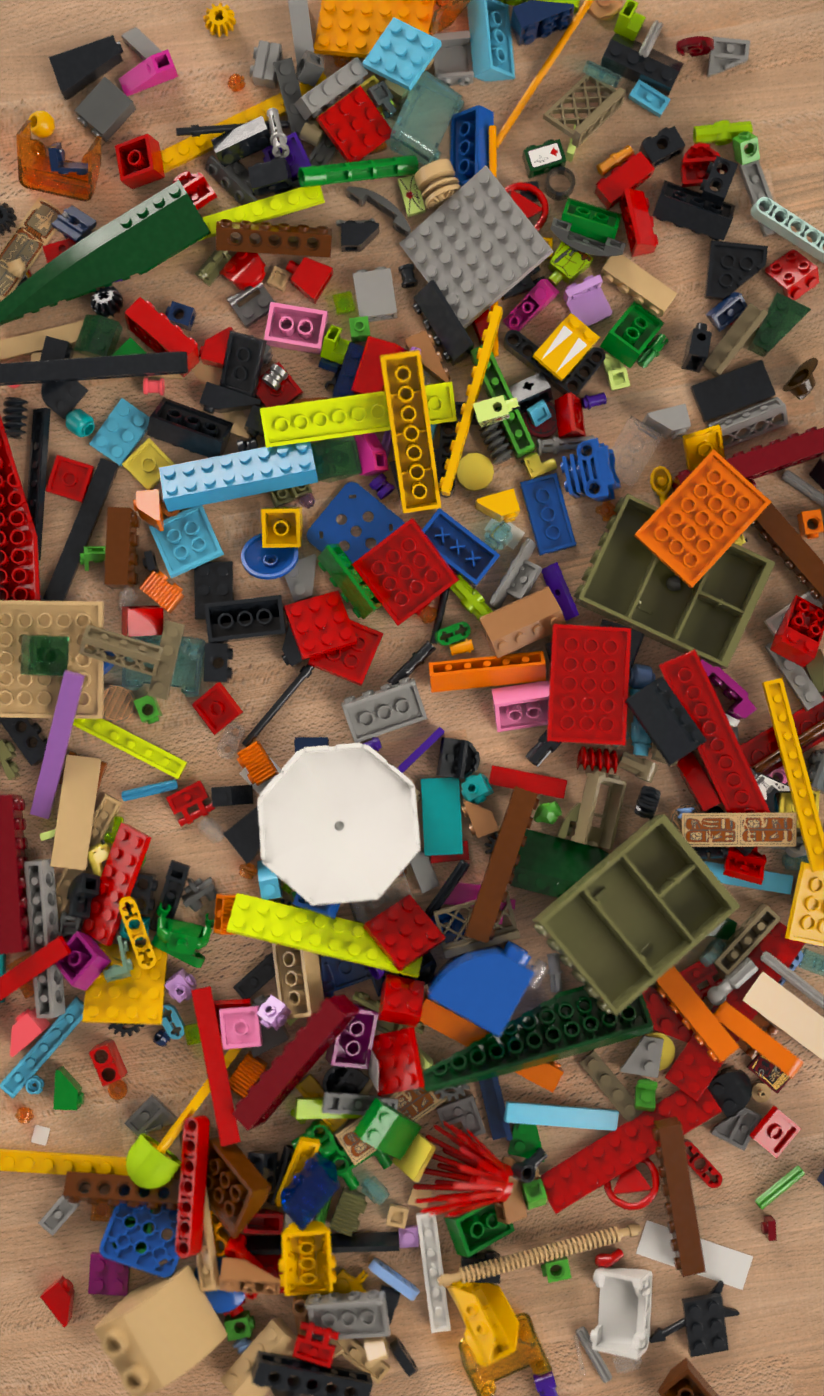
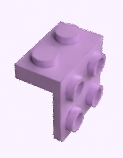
(587, 300)

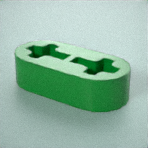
(454, 637)

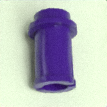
(593, 400)
(375, 744)

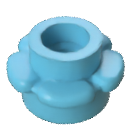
(39, 1084)

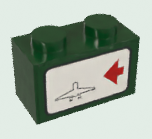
(543, 158)

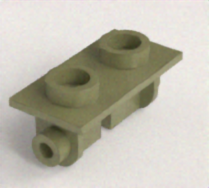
(214, 264)

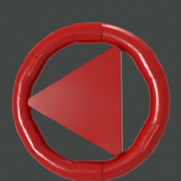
(528, 207)
(632, 1182)

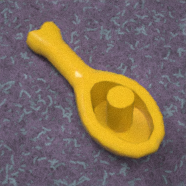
(661, 482)

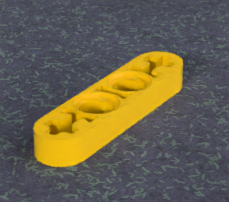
(136, 933)

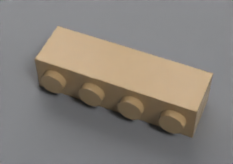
(638, 284)

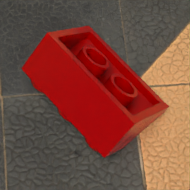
(638, 222)
(369, 373)

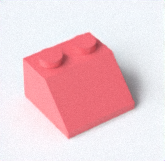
(26, 1030)

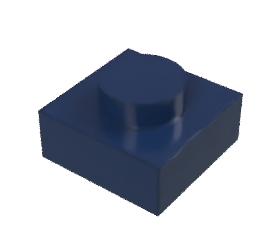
(329, 365)

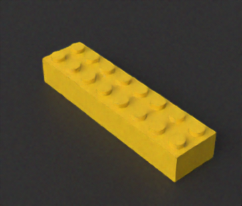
(410, 431)

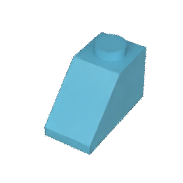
(268, 882)

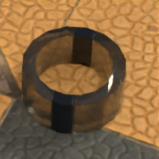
(559, 196)

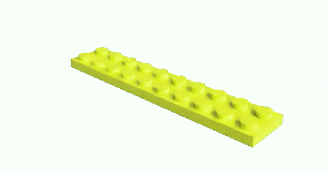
(346, 416)
(310, 933)

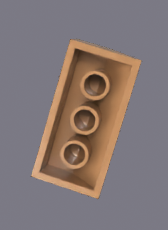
(522, 622)

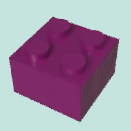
(84, 962)

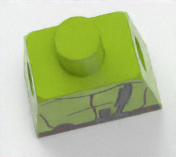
(568, 264)

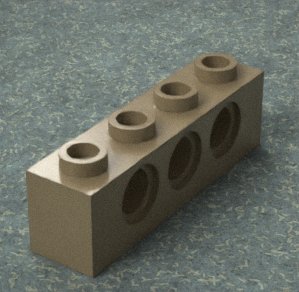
(746, 938)

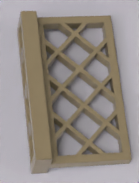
(596, 115)
(469, 944)

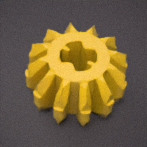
(218, 13)

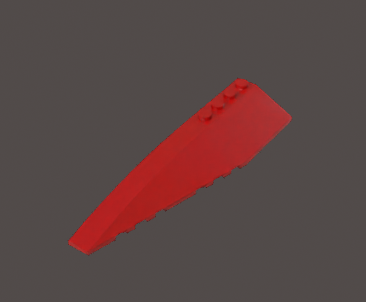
(17, 533)

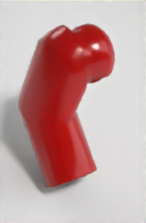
(608, 1260)

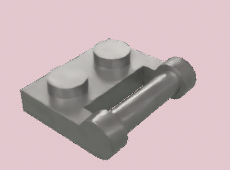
(253, 309)

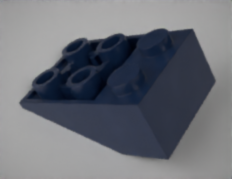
(539, 19)

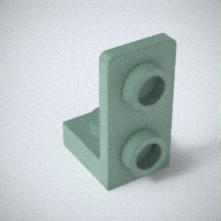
(118, 972)

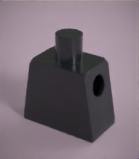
(697, 348)

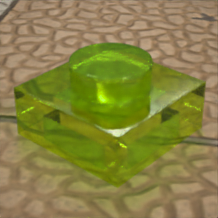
(343, 303)
(192, 1034)

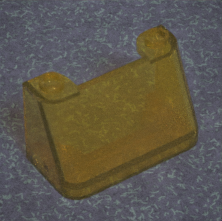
(528, 1354)

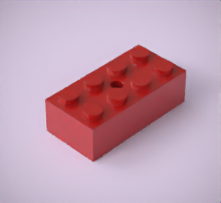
(158, 333)

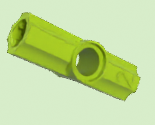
(720, 132)
(470, 598)

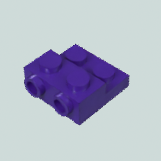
(296, 158)

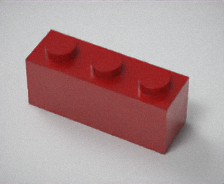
(630, 175)

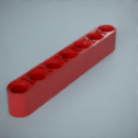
(192, 1186)

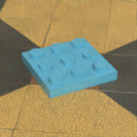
(402, 54)
(187, 541)

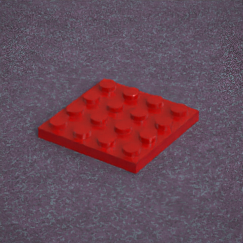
(405, 571)

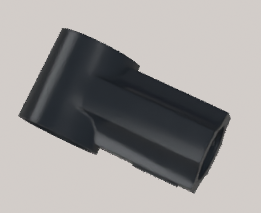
(541, 750)

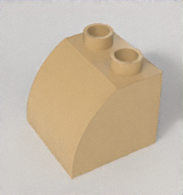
(160, 1332)

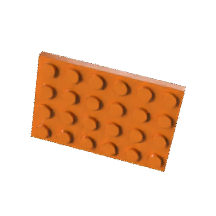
(702, 518)

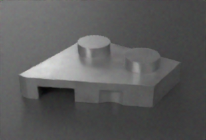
(150, 1117)
(737, 1127)

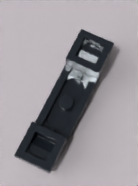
(172, 891)

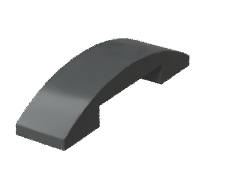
(361, 195)
(584, 244)
(352, 1103)

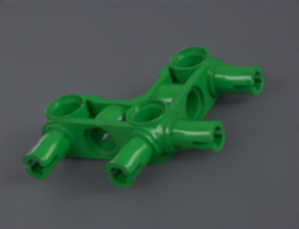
(333, 1151)

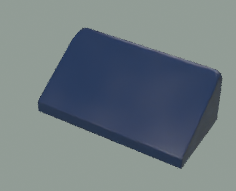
(727, 311)

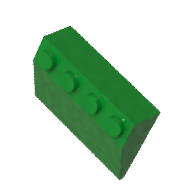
(348, 580)

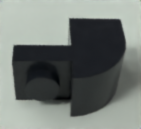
(80, 893)

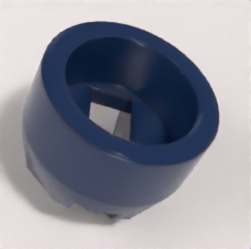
(161, 1038)

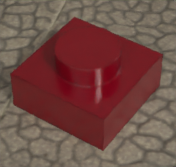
(768, 1228)

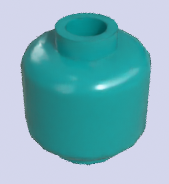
(80, 423)

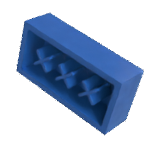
(460, 547)

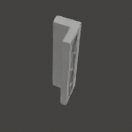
(749, 418)

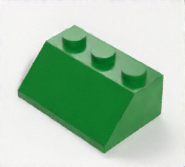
(591, 220)

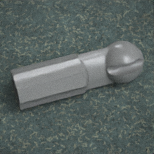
(740, 975)

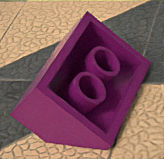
(355, 1042)

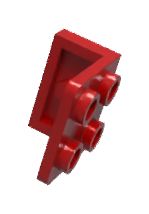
(793, 274)

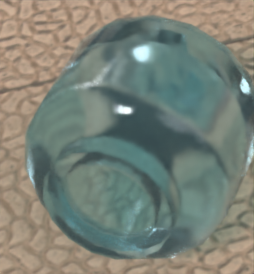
(498, 535)

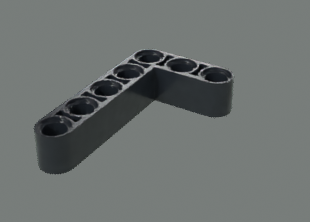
(572, 378)
(445, 440)

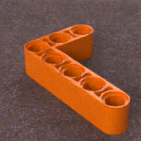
(758, 1039)

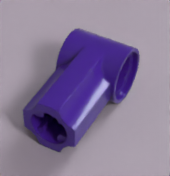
(545, 1384)

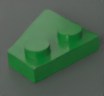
(525, 1140)

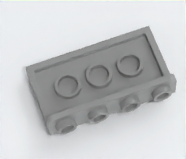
(384, 709)
(350, 1314)

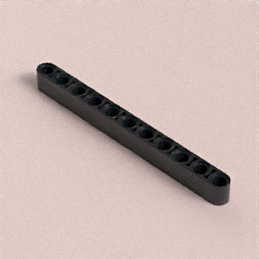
(93, 368)

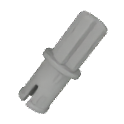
(554, 972)

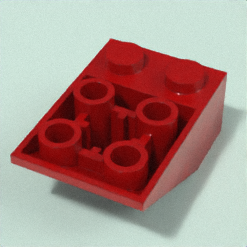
(799, 632)

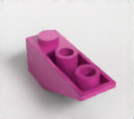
(149, 73)
(531, 305)
(371, 454)

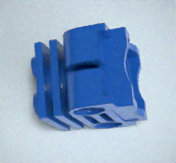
(589, 472)

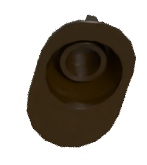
(802, 380)

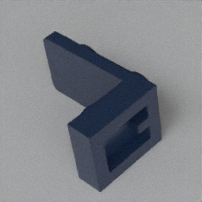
(57, 163)

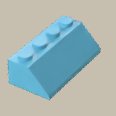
(491, 40)

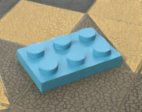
(121, 432)

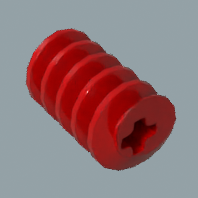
(597, 759)

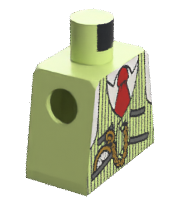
(486, 411)

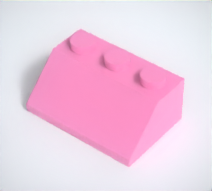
(521, 706)

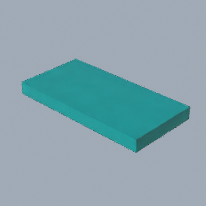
(441, 816)

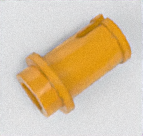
(461, 647)

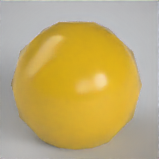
(42, 124)

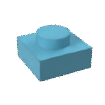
(539, 413)

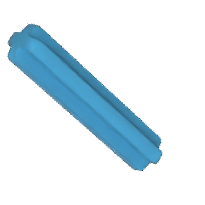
(149, 790)

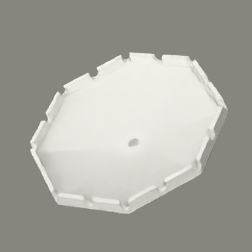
(338, 824)

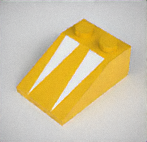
(566, 347)

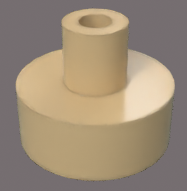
(757, 1089)

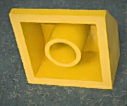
(499, 506)
(281, 527)

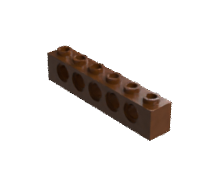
(265, 245)
(76, 1180)

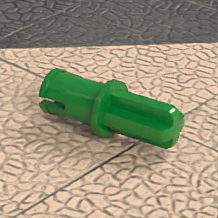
(652, 350)

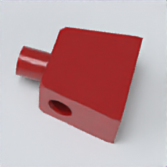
(310, 277)

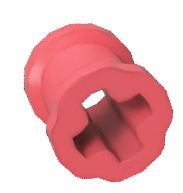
(153, 386)

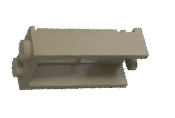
(604, 835)

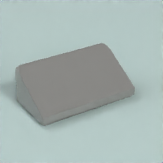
(140, 43)
(424, 872)

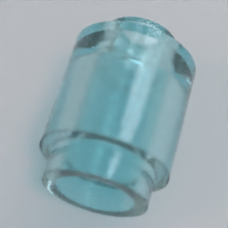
(793, 863)
(374, 1190)

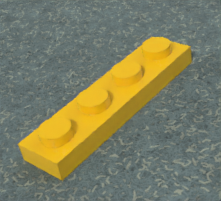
(305, 1149)

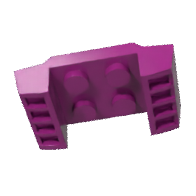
(742, 706)

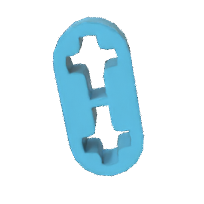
(176, 1019)

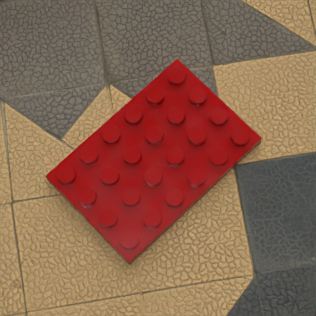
(588, 684)

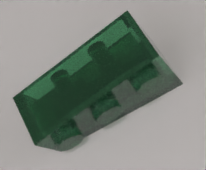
(780, 320)

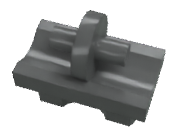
(197, 890)

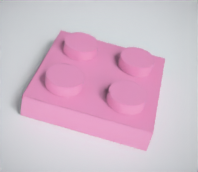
(240, 1027)

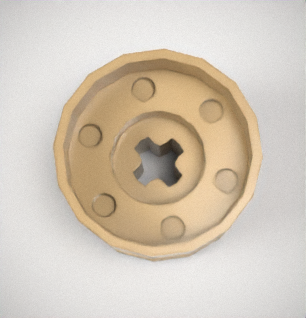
(437, 182)

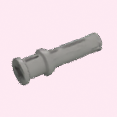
(273, 118)
(555, 444)

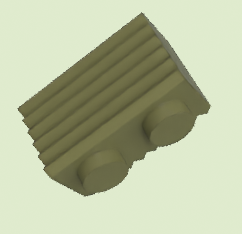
(347, 1212)

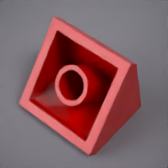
(569, 416)

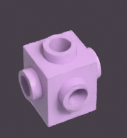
(180, 985)
(273, 1013)

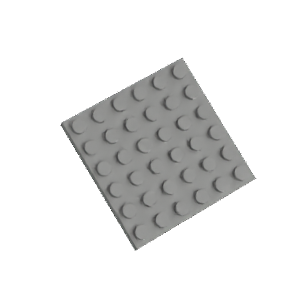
(476, 246)

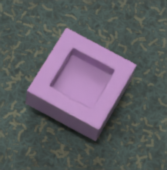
(409, 1236)

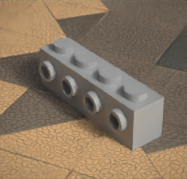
(331, 88)

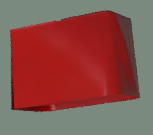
(142, 620)
(113, 1054)

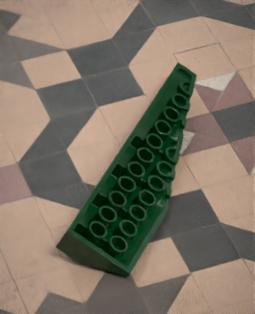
(113, 252)
(555, 864)
(550, 1032)

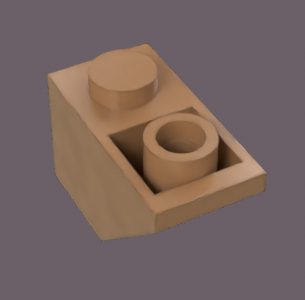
(481, 819)

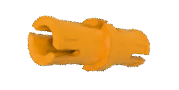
(614, 160)

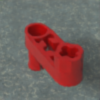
(236, 1249)

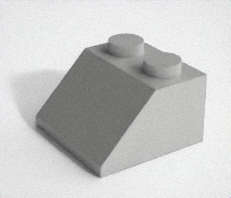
(670, 421)

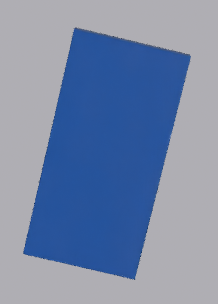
(547, 514)

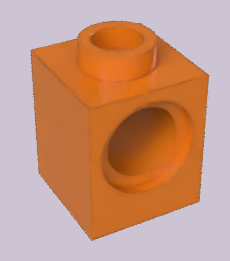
(814, 516)

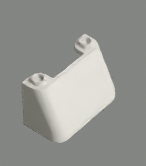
(623, 1311)

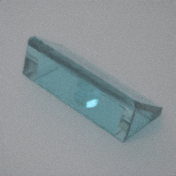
(602, 73)

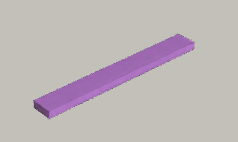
(57, 744)

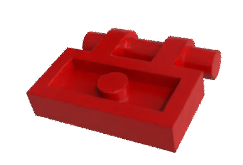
(188, 797)
(699, 973)
(315, 1350)

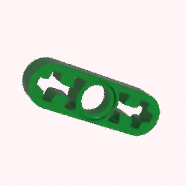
(194, 960)

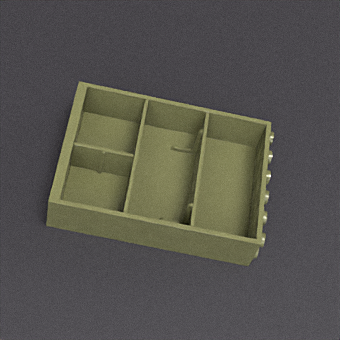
(631, 590)
(635, 914)

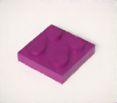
(107, 1276)

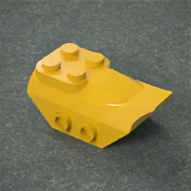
(307, 1260)
(488, 1320)

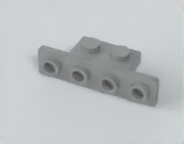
(519, 577)

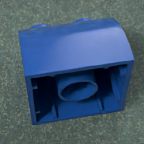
(484, 984)

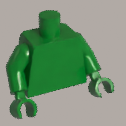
(181, 935)

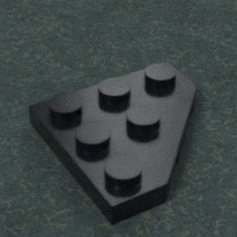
(732, 266)

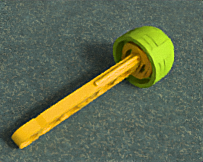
(151, 1162)

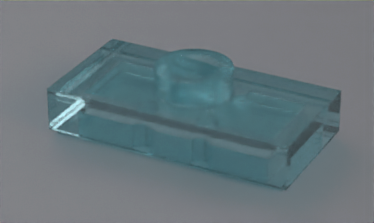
(812, 962)

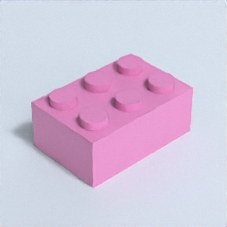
(296, 328)

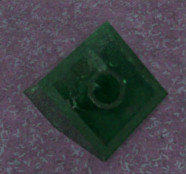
(98, 336)
(336, 459)
(44, 655)

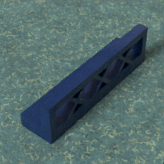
(495, 1108)

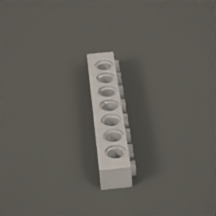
(43, 930)

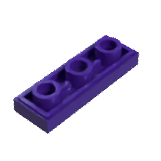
(556, 582)

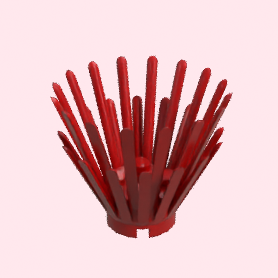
(485, 1176)

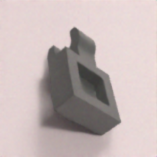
(381, 97)

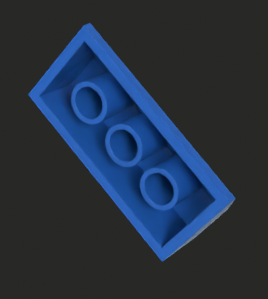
(470, 142)

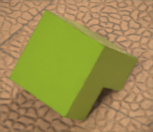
(628, 21)
(334, 347)

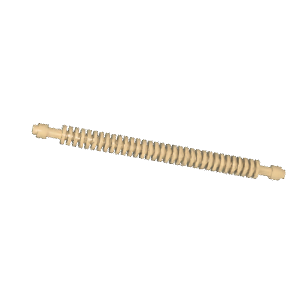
(523, 1259)

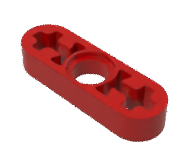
(712, 1170)

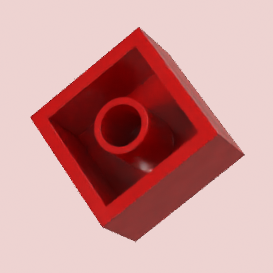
(139, 161)
(401, 1000)

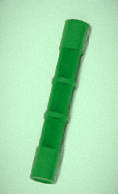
(357, 171)

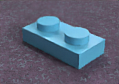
(649, 98)

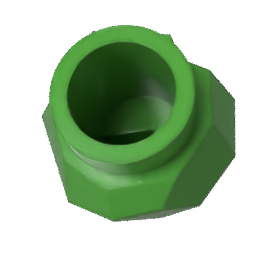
(547, 813)

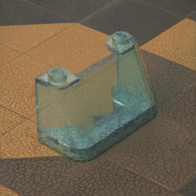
(425, 119)
(187, 670)

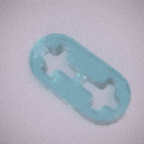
(712, 952)

